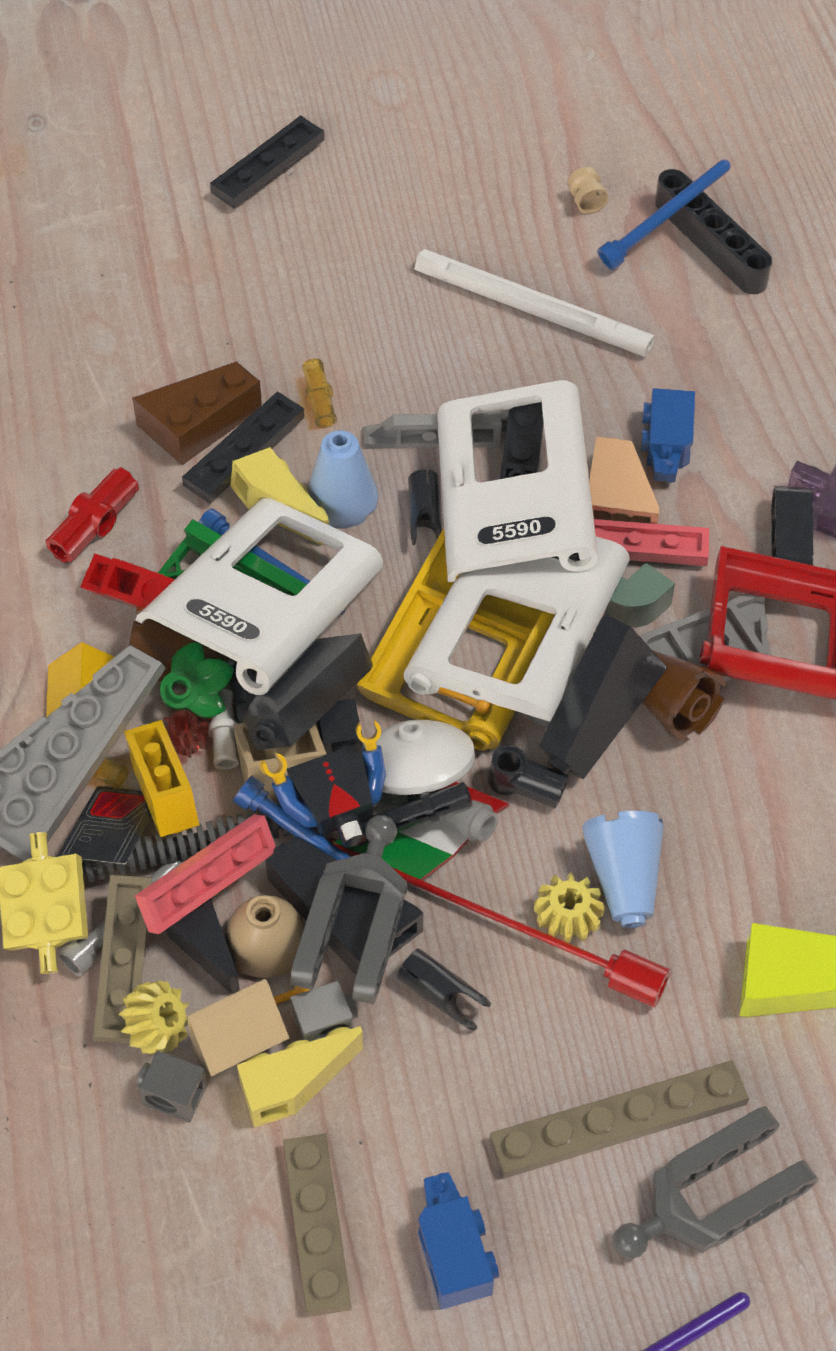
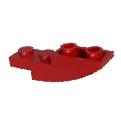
(123, 581)

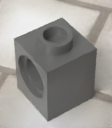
(172, 1085)

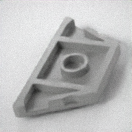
(744, 629)

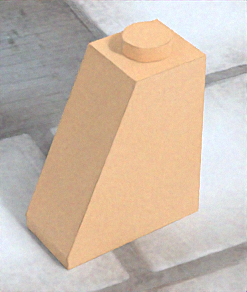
(620, 484)

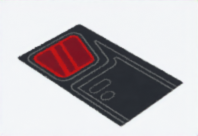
(109, 826)

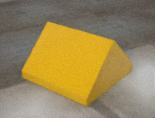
(73, 672)

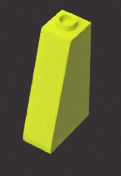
(787, 971)

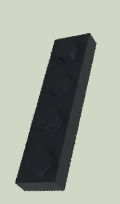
(267, 161)
(256, 433)

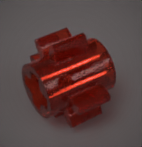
(186, 732)

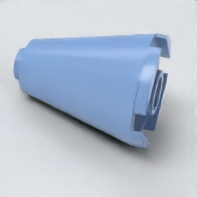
(343, 481)
(627, 863)

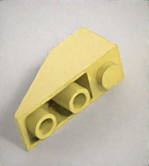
(267, 476)
(288, 1079)

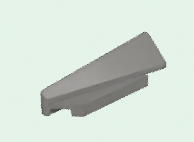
(422, 430)

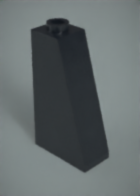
(307, 691)
(601, 697)
(296, 873)

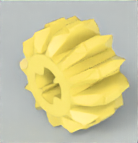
(569, 893)
(155, 1017)

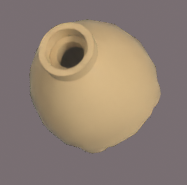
(264, 936)

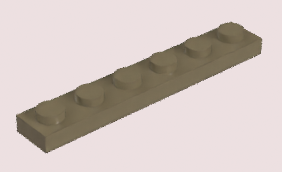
(618, 1119)

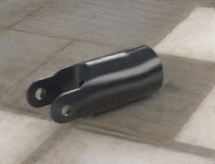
(424, 502)
(438, 985)

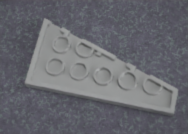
(60, 753)

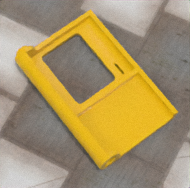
(503, 620)

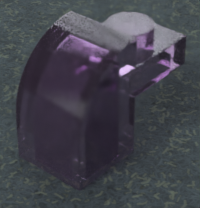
(823, 492)

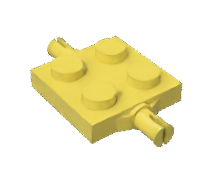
(43, 903)

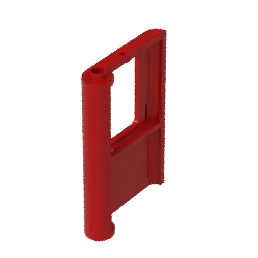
(779, 581)

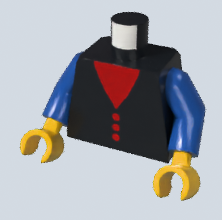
(333, 789)

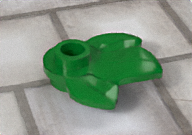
(202, 680)

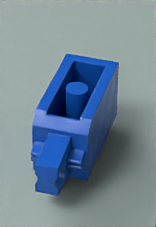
(668, 432)
(453, 1244)

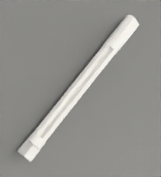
(535, 302)

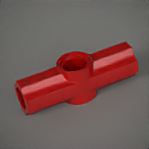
(92, 515)

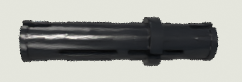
(427, 808)

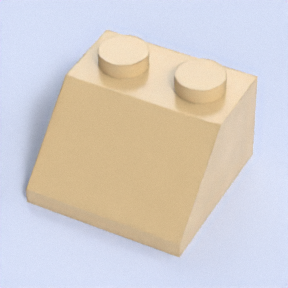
(303, 750)

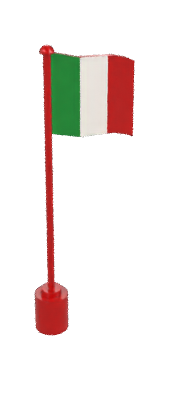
(429, 846)

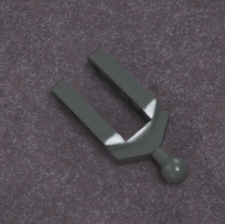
(363, 872)
(675, 1216)

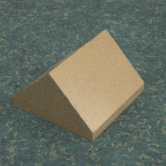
(236, 1028)

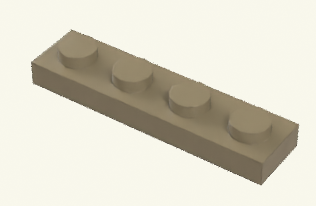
(121, 956)
(317, 1225)

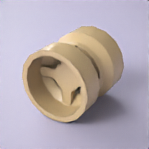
(588, 190)

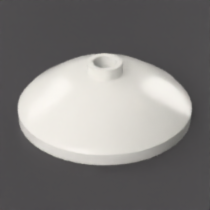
(424, 756)

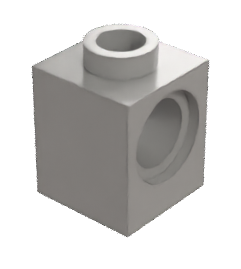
(322, 1011)

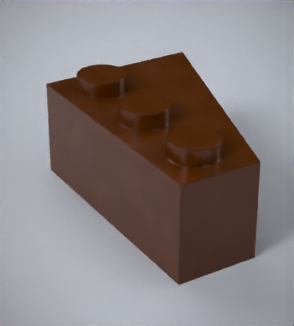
(198, 409)

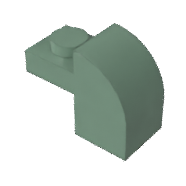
(641, 597)

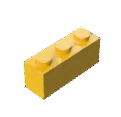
(161, 778)

